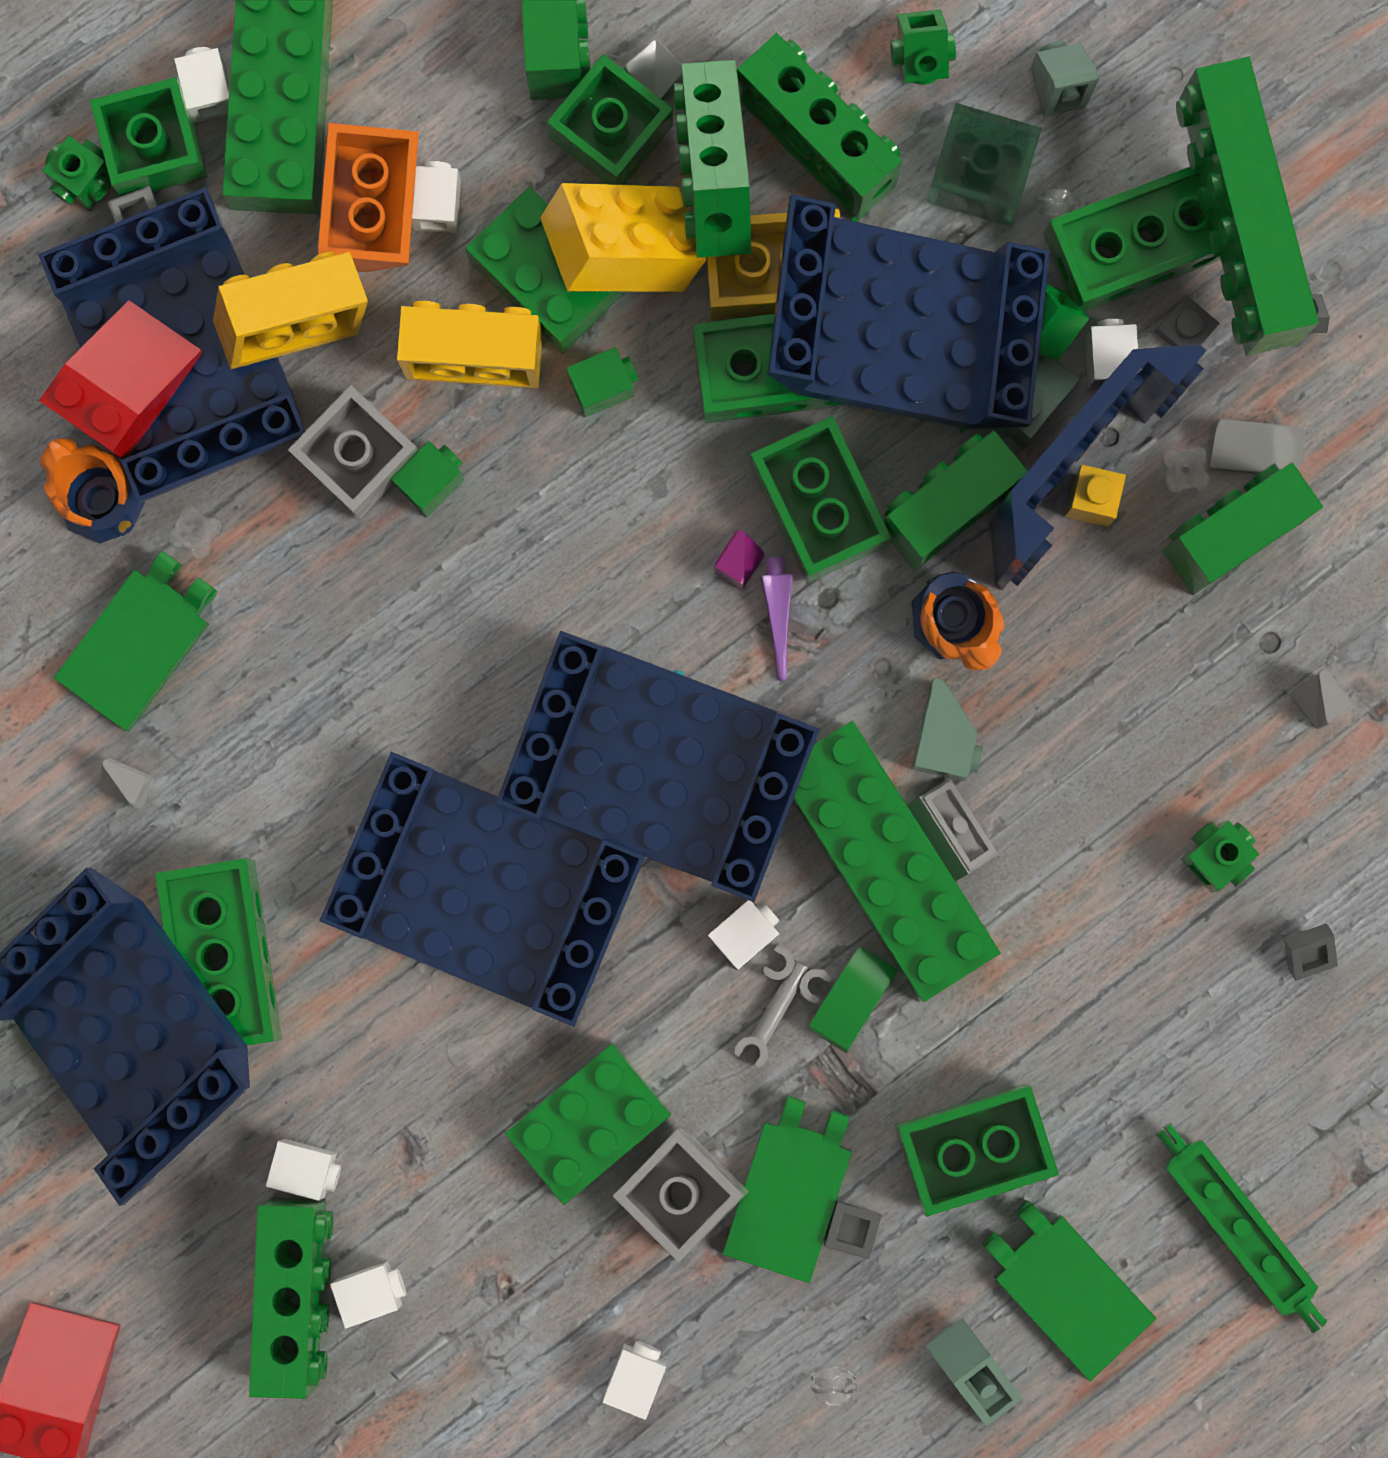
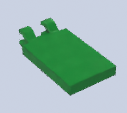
(137, 643)
(789, 1194)
(1069, 1291)

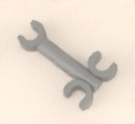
(794, 977)

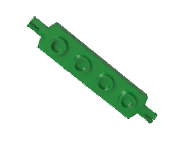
(1241, 1227)

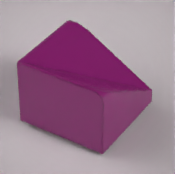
(739, 560)

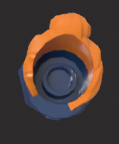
(89, 490)
(958, 620)

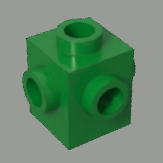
(923, 47)
(77, 172)
(1205, 856)

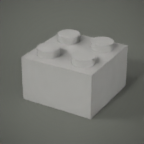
(353, 451)
(680, 1194)

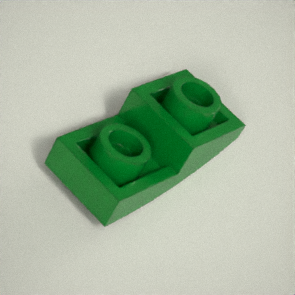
(852, 999)

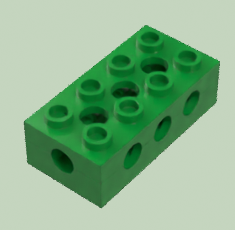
(818, 126)
(713, 159)
(1116, 225)
(737, 397)
(239, 930)
(273, 1366)

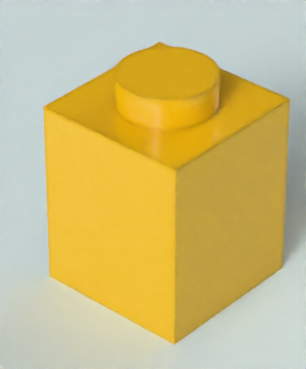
(1095, 495)

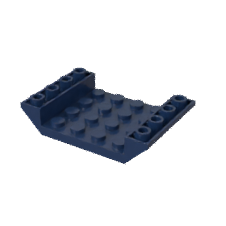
(172, 269)
(907, 321)
(1143, 383)
(658, 764)
(482, 889)
(122, 1027)

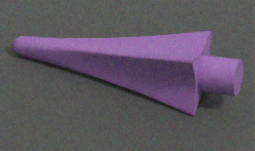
(777, 596)

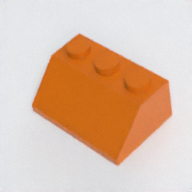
(368, 195)

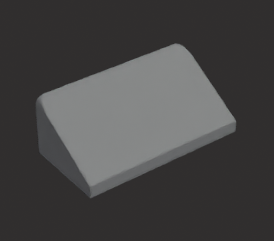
(1254, 445)
(952, 829)

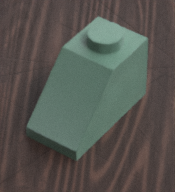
(1063, 77)
(1052, 387)
(946, 737)
(974, 1372)

